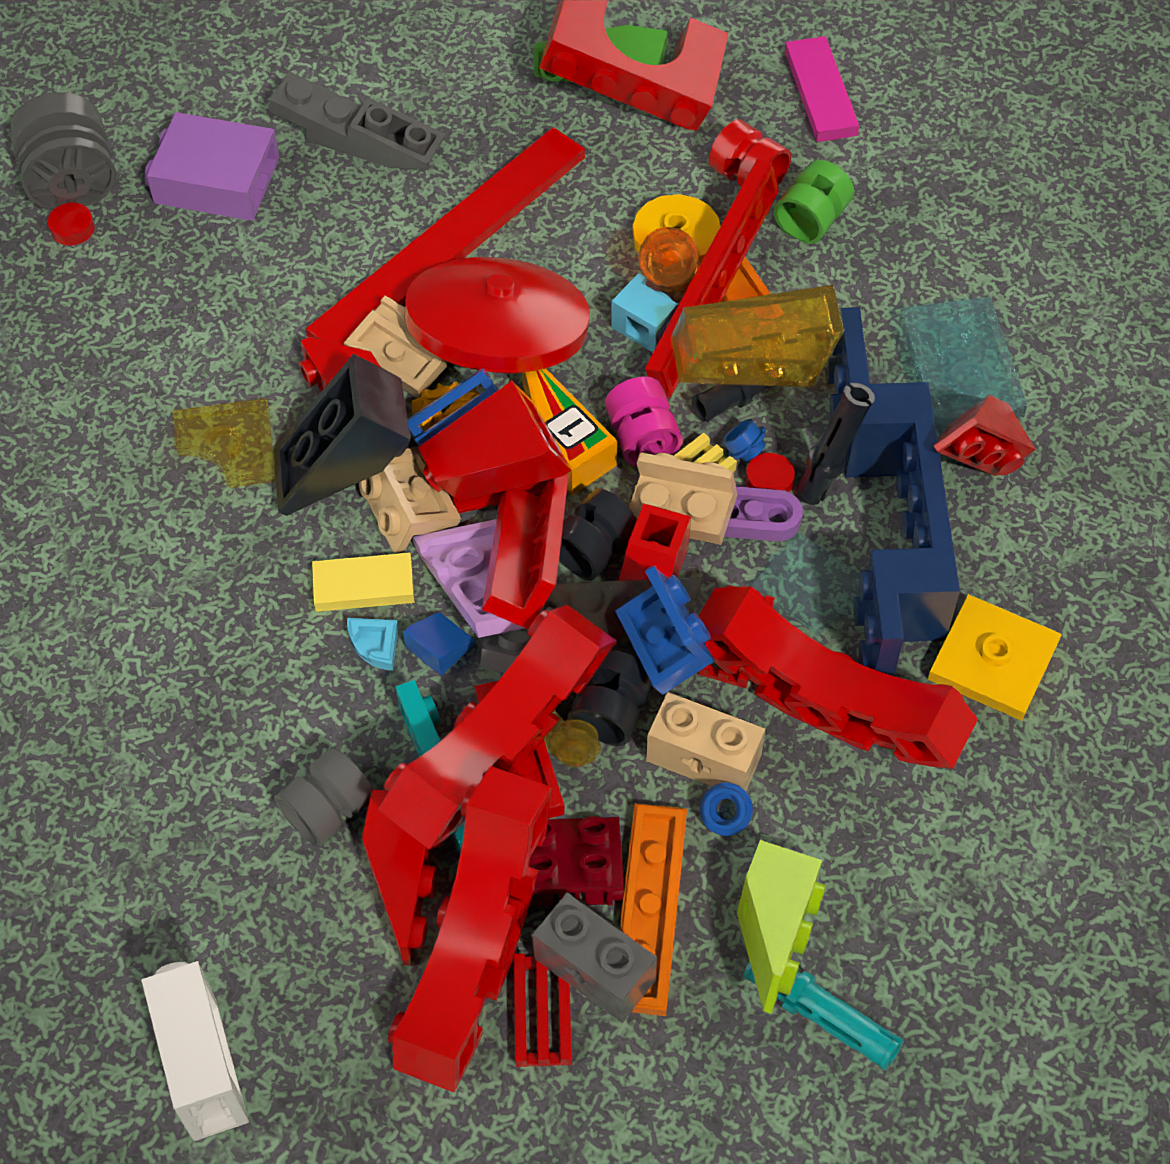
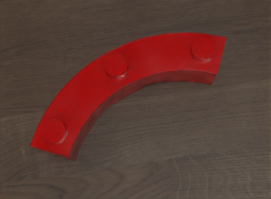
(829, 688)
(500, 729)
(477, 930)

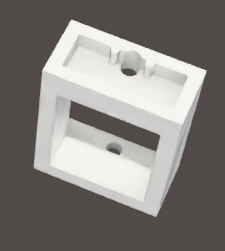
(194, 1050)

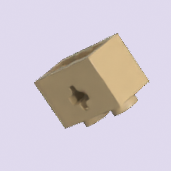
(704, 743)

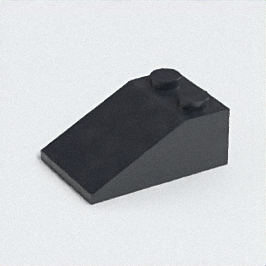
(342, 436)

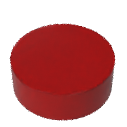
(71, 223)
(770, 472)

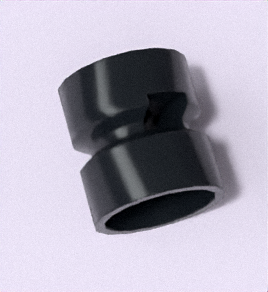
(595, 532)
(613, 698)

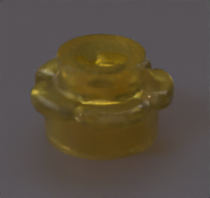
(576, 743)

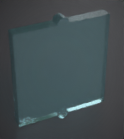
(809, 584)

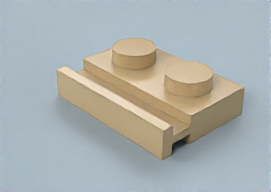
(395, 349)

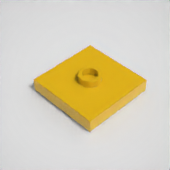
(995, 657)

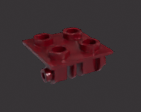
(577, 859)

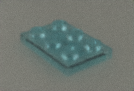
(961, 356)

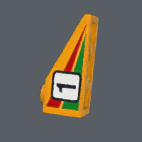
(581, 438)

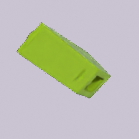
(772, 916)

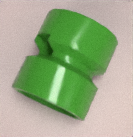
(814, 201)

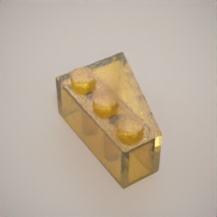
(759, 339)

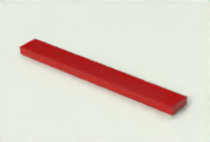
(456, 232)

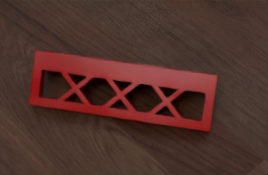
(525, 552)

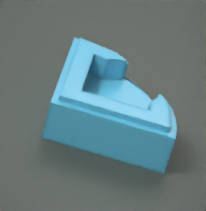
(374, 640)

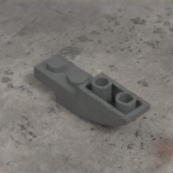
(363, 131)

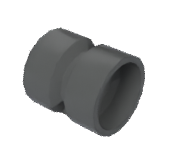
(330, 792)

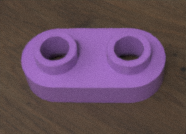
(756, 507)

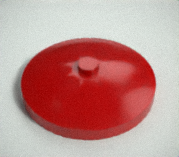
(496, 314)

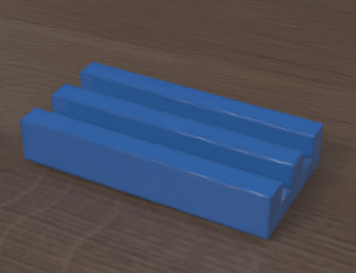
(447, 398)

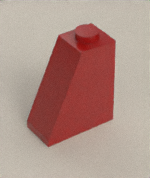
(493, 448)

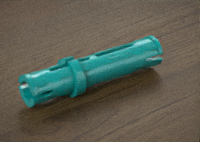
(838, 1019)

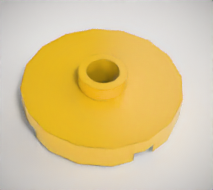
(677, 211)

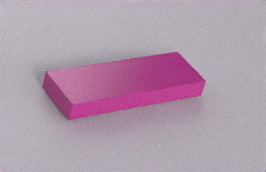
(821, 89)

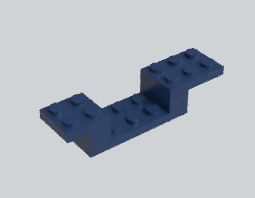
(903, 591)

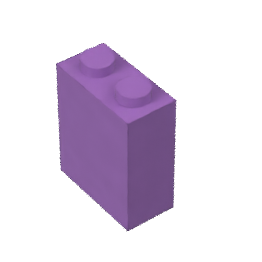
(213, 166)

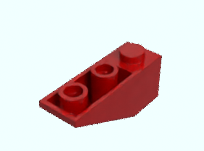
(987, 438)
(401, 876)

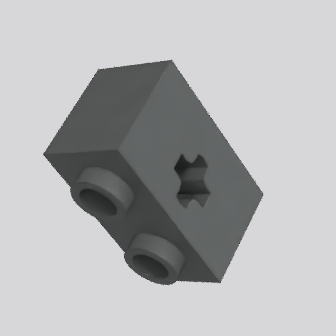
(594, 957)

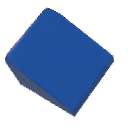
(437, 642)

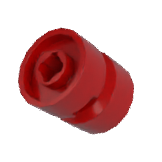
(738, 149)

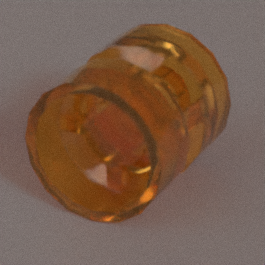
(669, 259)

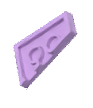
(461, 564)

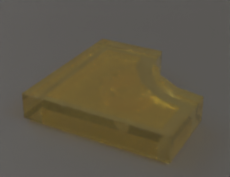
(231, 437)

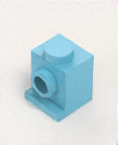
(642, 313)

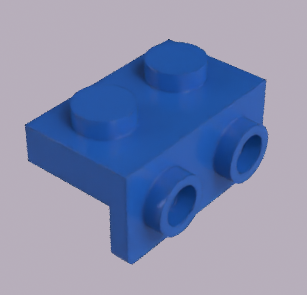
(665, 633)

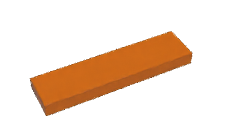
(653, 892)

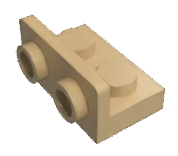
(689, 488)
(407, 502)

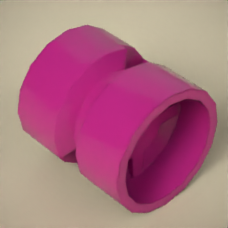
(642, 419)

